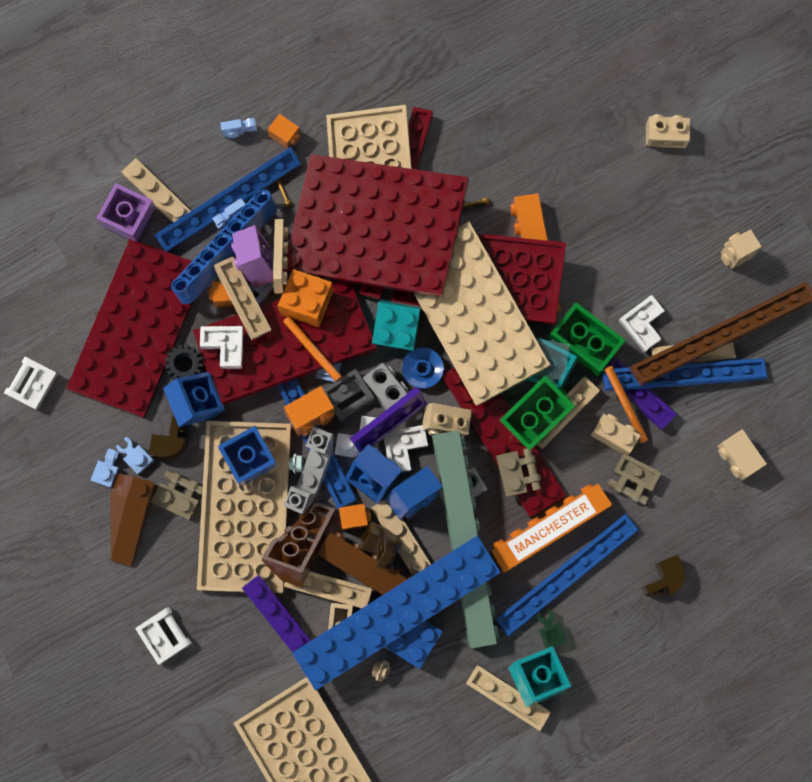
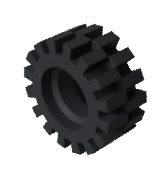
(180, 352)

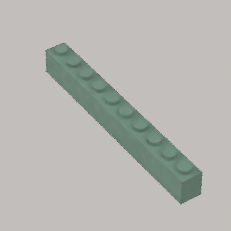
(462, 528)

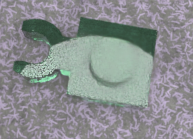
(551, 633)

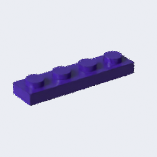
(647, 402)
(389, 420)
(276, 613)

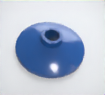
(426, 358)

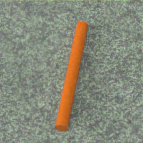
(312, 349)
(626, 403)

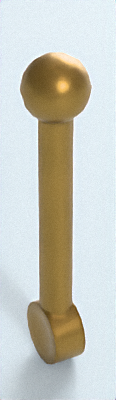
(485, 201)
(287, 203)

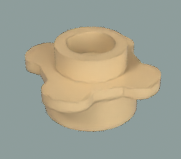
(381, 670)

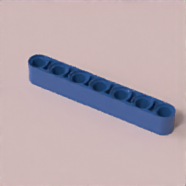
(201, 269)

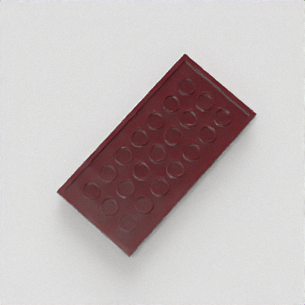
(529, 270)
(132, 331)
(279, 353)

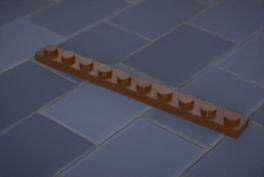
(722, 334)

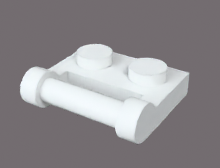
(36, 386)
(157, 640)

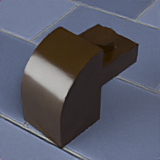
(168, 446)
(380, 543)
(671, 575)

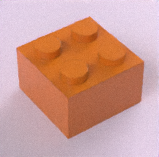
(305, 298)
(310, 411)

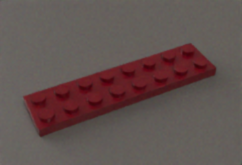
(500, 440)

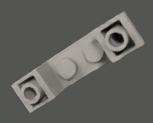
(313, 473)

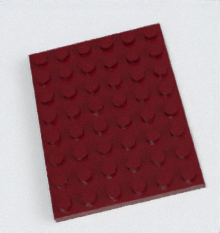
(377, 224)

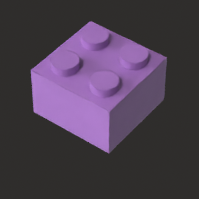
(126, 212)
(253, 256)

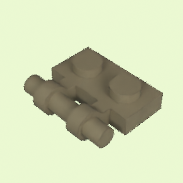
(637, 473)
(512, 475)
(175, 501)

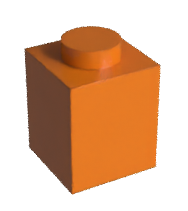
(284, 132)
(219, 295)
(354, 517)

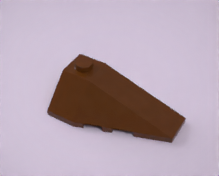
(128, 515)
(296, 549)

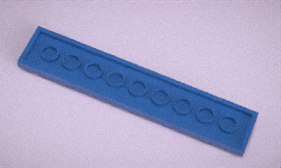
(396, 613)

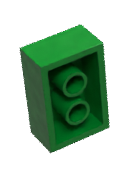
(588, 339)
(538, 412)

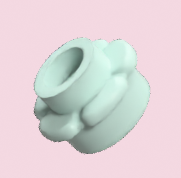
(296, 463)

